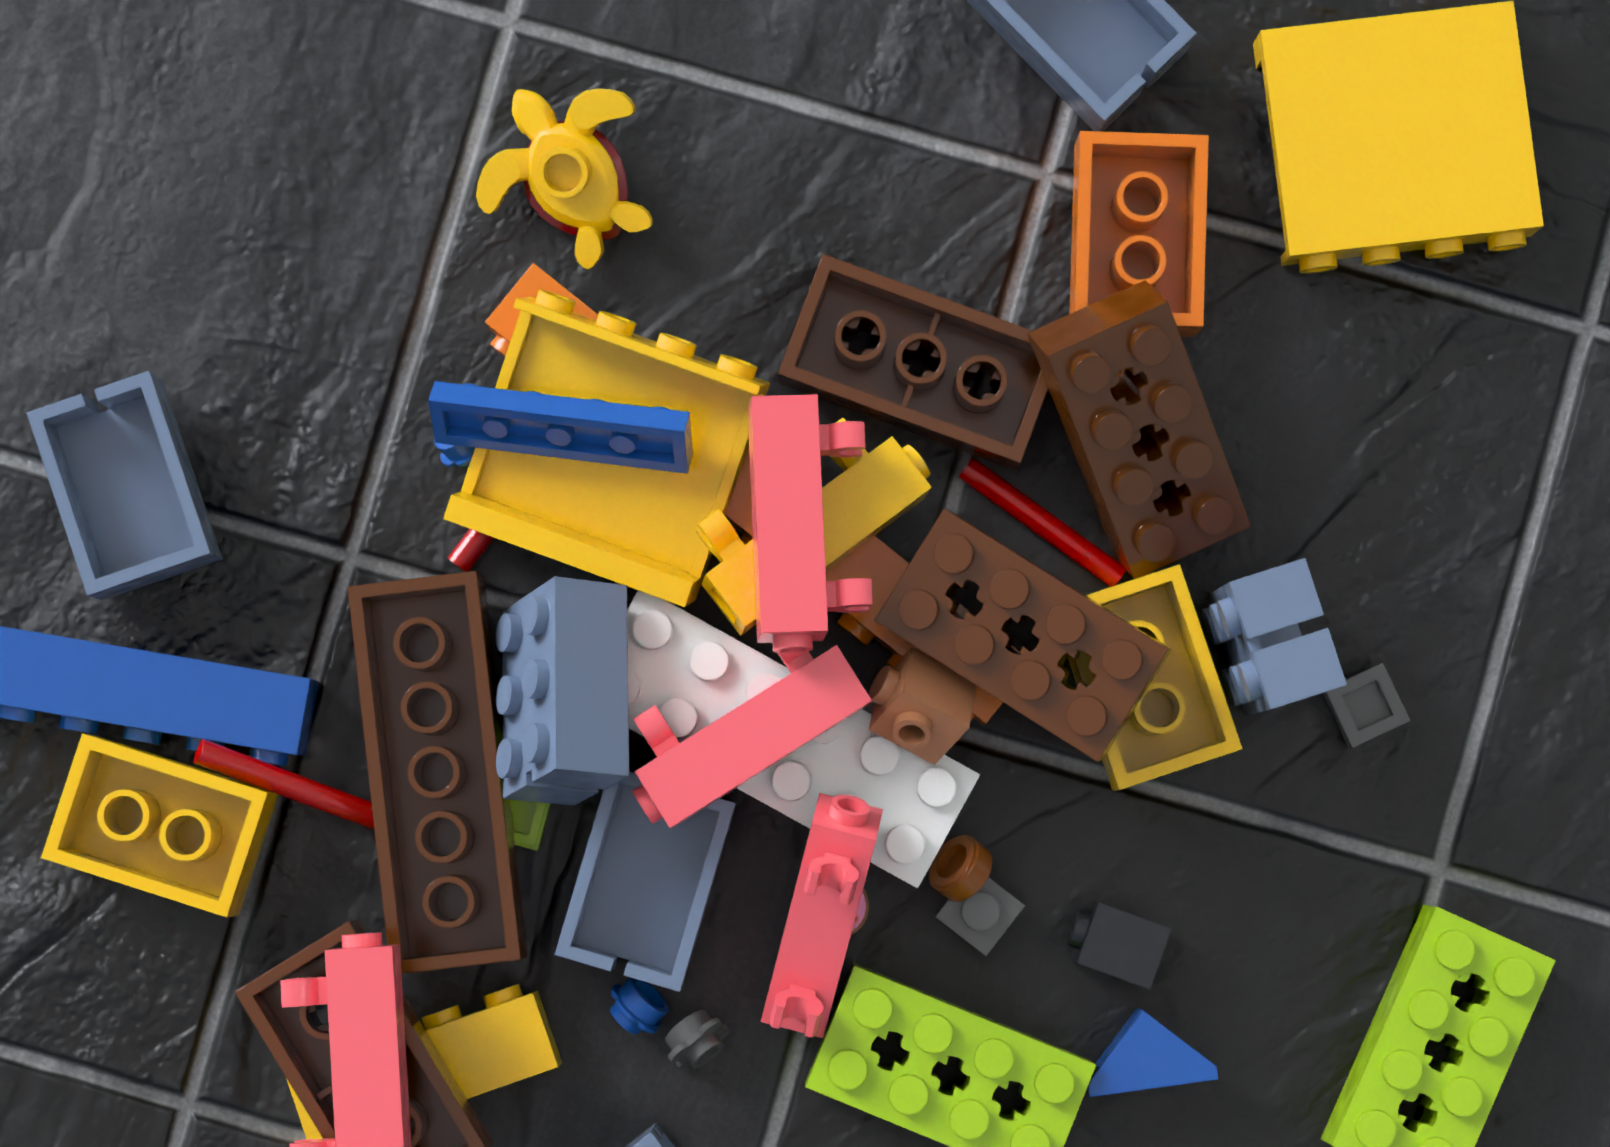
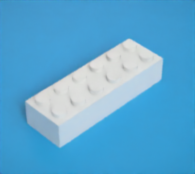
(704, 674)

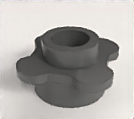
(696, 1040)

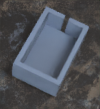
(1092, 49)
(124, 486)
(1263, 641)
(564, 692)
(643, 888)

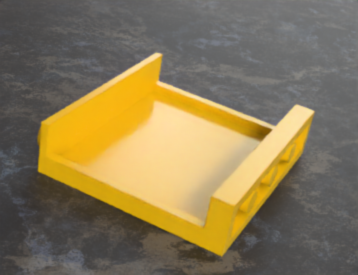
(1400, 135)
(603, 516)

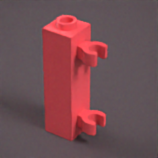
(789, 521)
(746, 739)
(822, 914)
(365, 1041)

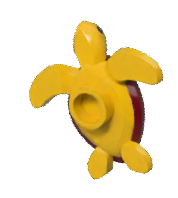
(568, 170)

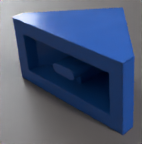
(1147, 1058)

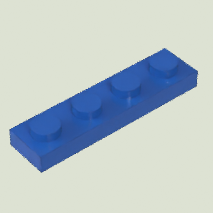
(561, 427)

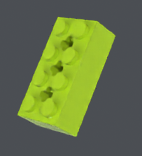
(1420, 1009)
(932, 1032)

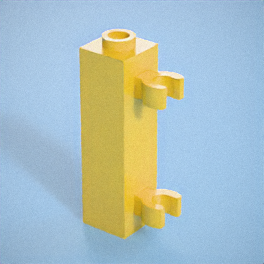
(855, 509)

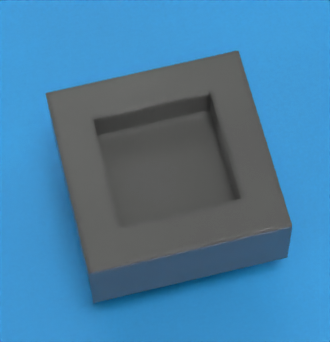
(1366, 706)
(983, 916)

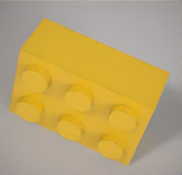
(1184, 708)
(159, 825)

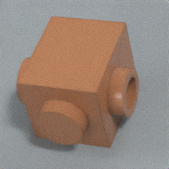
(921, 705)

